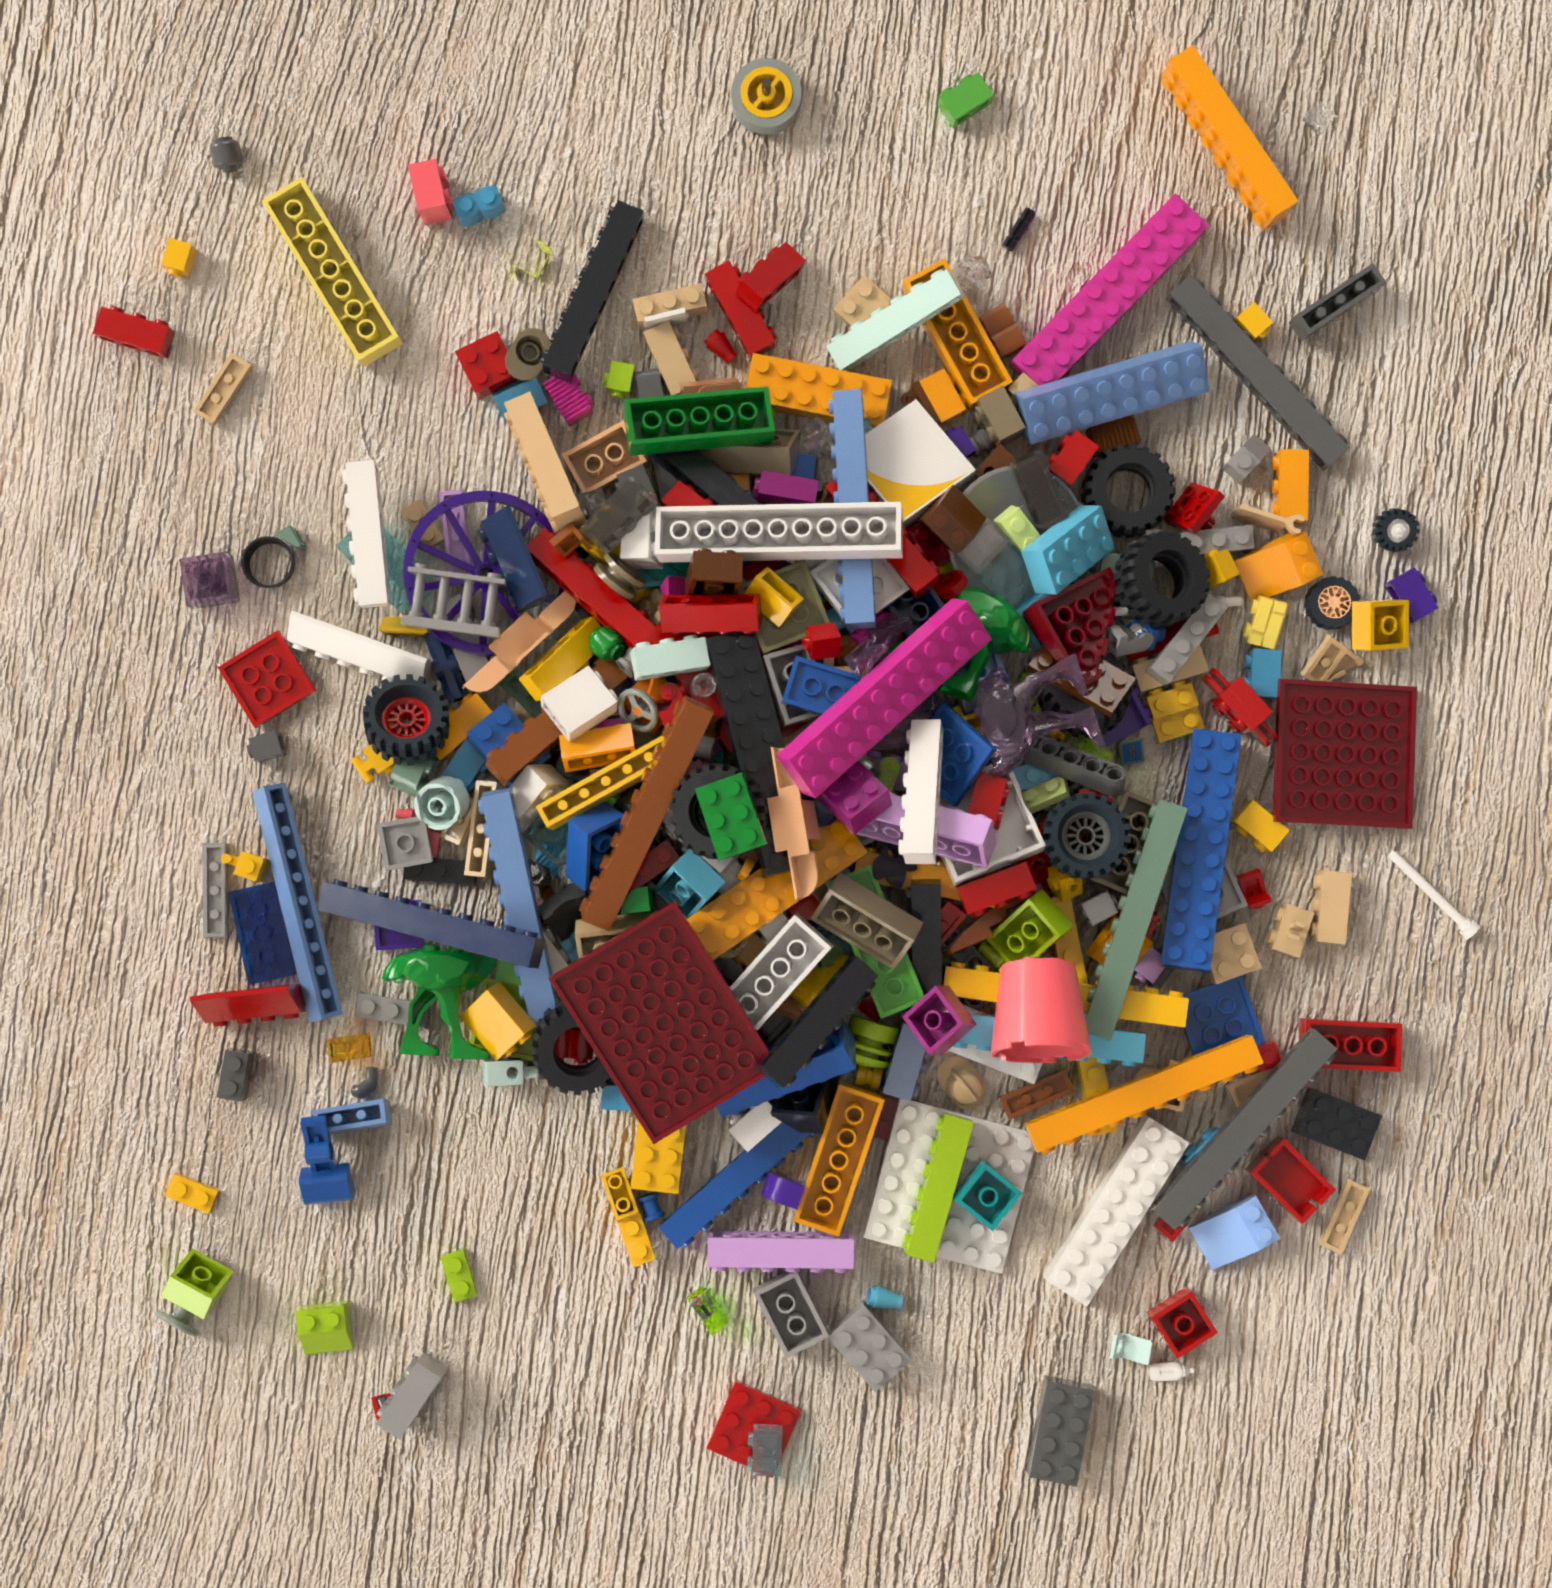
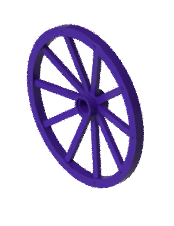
(446, 508)

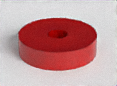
(950, 585)

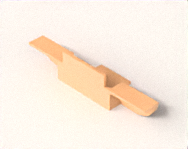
(519, 642)
(792, 826)

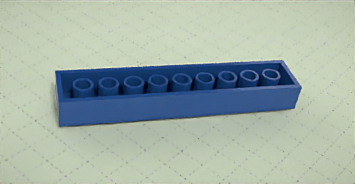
(1201, 851)

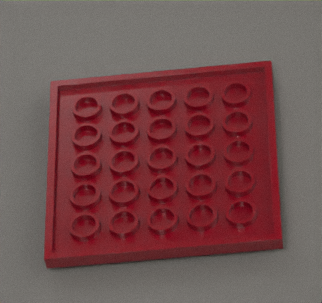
(1344, 754)

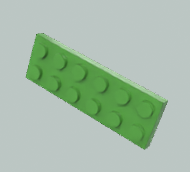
(893, 988)

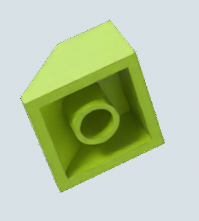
(325, 1327)

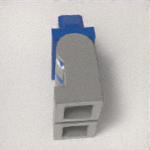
(1132, 636)

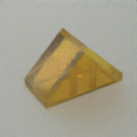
(349, 1047)

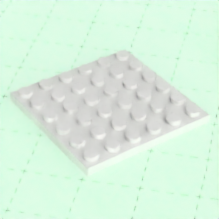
(964, 1236)

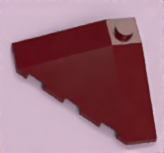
(1077, 621)

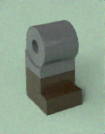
(709, 743)

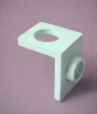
(1131, 1348)

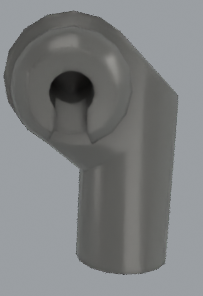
(368, 1085)

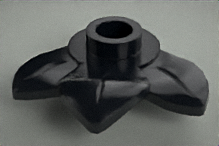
(891, 868)

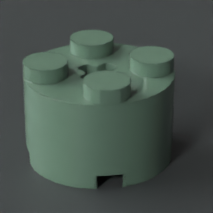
(412, 777)

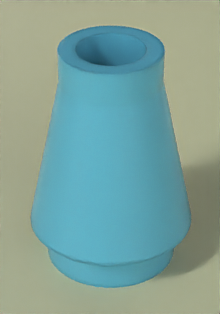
(881, 1298)

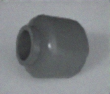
(226, 154)

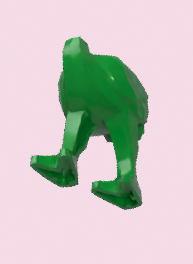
(1007, 634)
(439, 976)

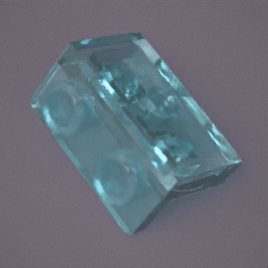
(766, 1450)

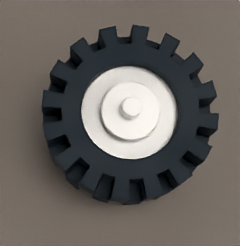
(1395, 530)

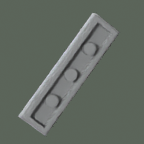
(215, 891)

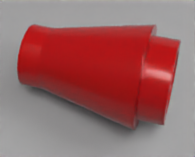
(720, 346)

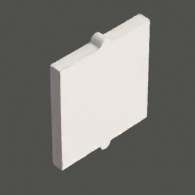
(675, 317)

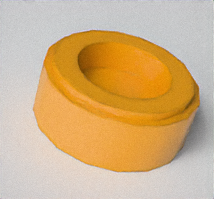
(745, 869)

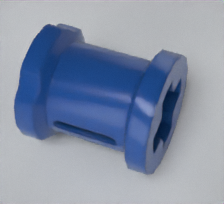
(651, 1206)

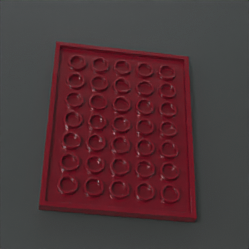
(663, 1021)

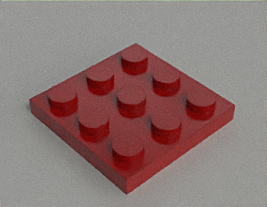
(267, 679)
(741, 1411)

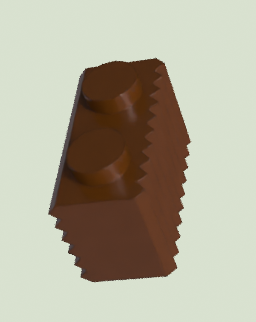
(1114, 433)

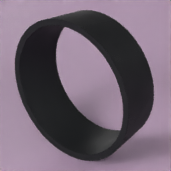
(252, 547)

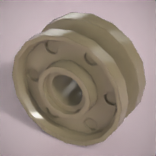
(619, 575)

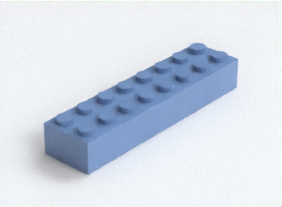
(1112, 392)

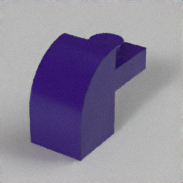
(783, 1189)

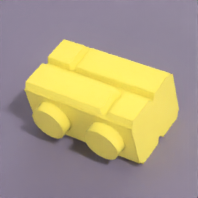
(1265, 621)

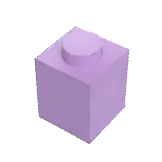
(1149, 967)

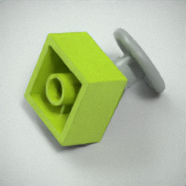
(194, 1289)

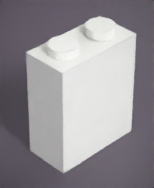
(579, 703)

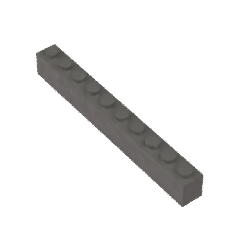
(1257, 372)
(1243, 1128)

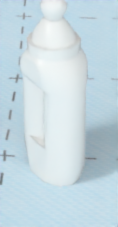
(1168, 1371)

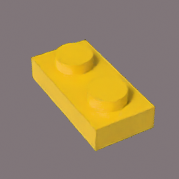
(192, 1193)

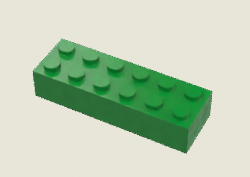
(698, 421)

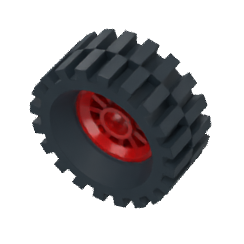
(427, 713)

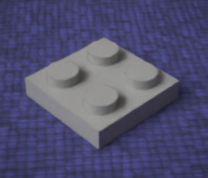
(405, 843)

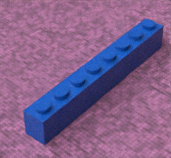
(730, 1184)

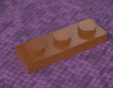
(1035, 1095)

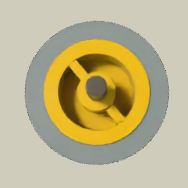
(766, 96)

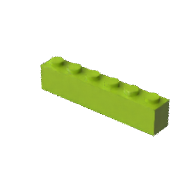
(938, 1186)

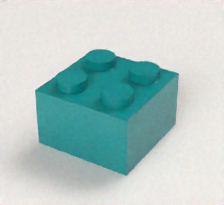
(986, 1195)

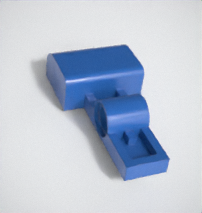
(324, 1179)

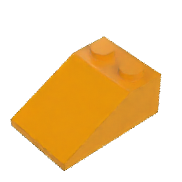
(1278, 566)

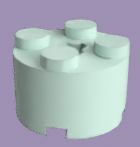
(442, 802)

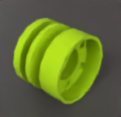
(870, 1041)

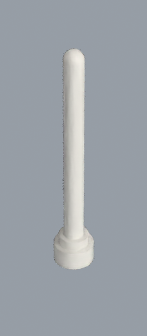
(1466, 926)

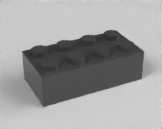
(1060, 1430)

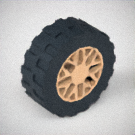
(1331, 602)

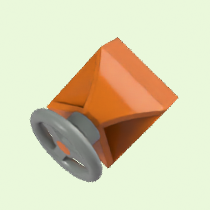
(644, 704)

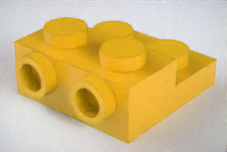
(1174, 711)

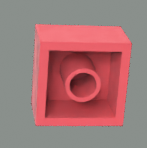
(431, 191)

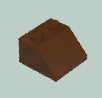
(953, 519)

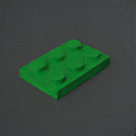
(730, 816)

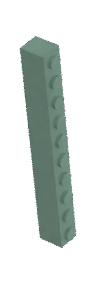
(1134, 918)

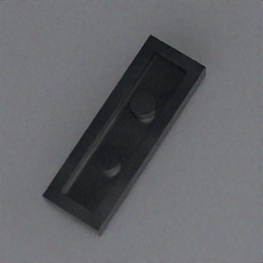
(440, 871)

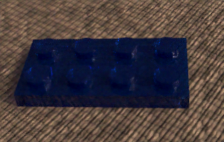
(262, 933)

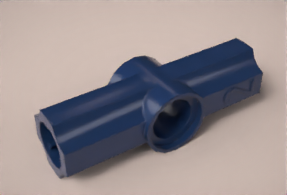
(446, 669)

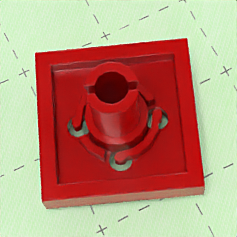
(1194, 508)

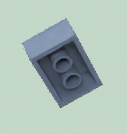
(904, 1065)

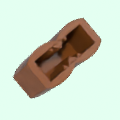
(1002, 331)

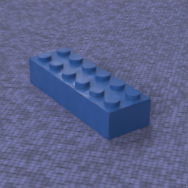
(832, 1060)

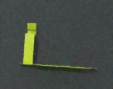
(545, 248)

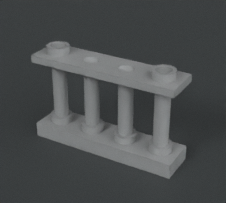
(439, 620)

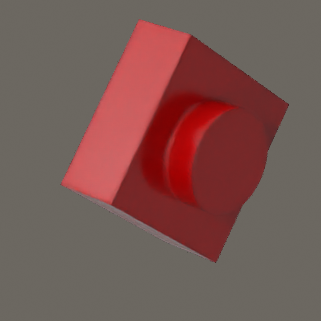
(1167, 1230)

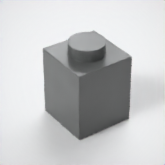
(266, 746)

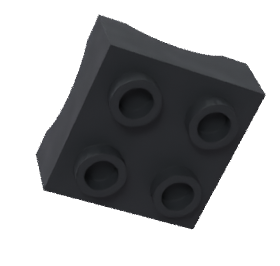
(563, 909)

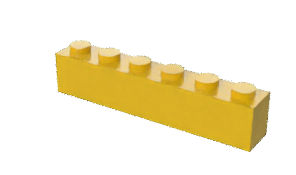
(597, 787)

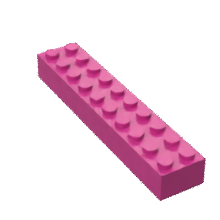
(1111, 293)
(883, 697)

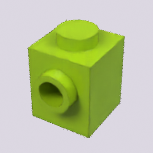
(620, 379)

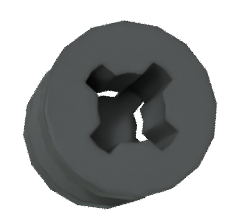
(980, 442)

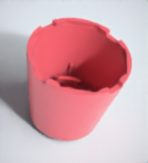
(1039, 1012)

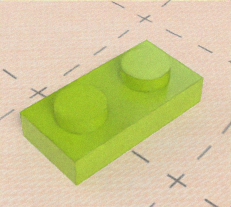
(459, 1275)

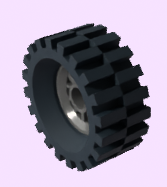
(1109, 822)

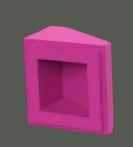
(673, 586)

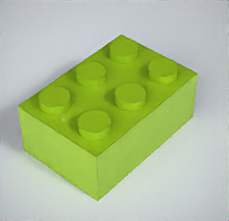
(1030, 929)

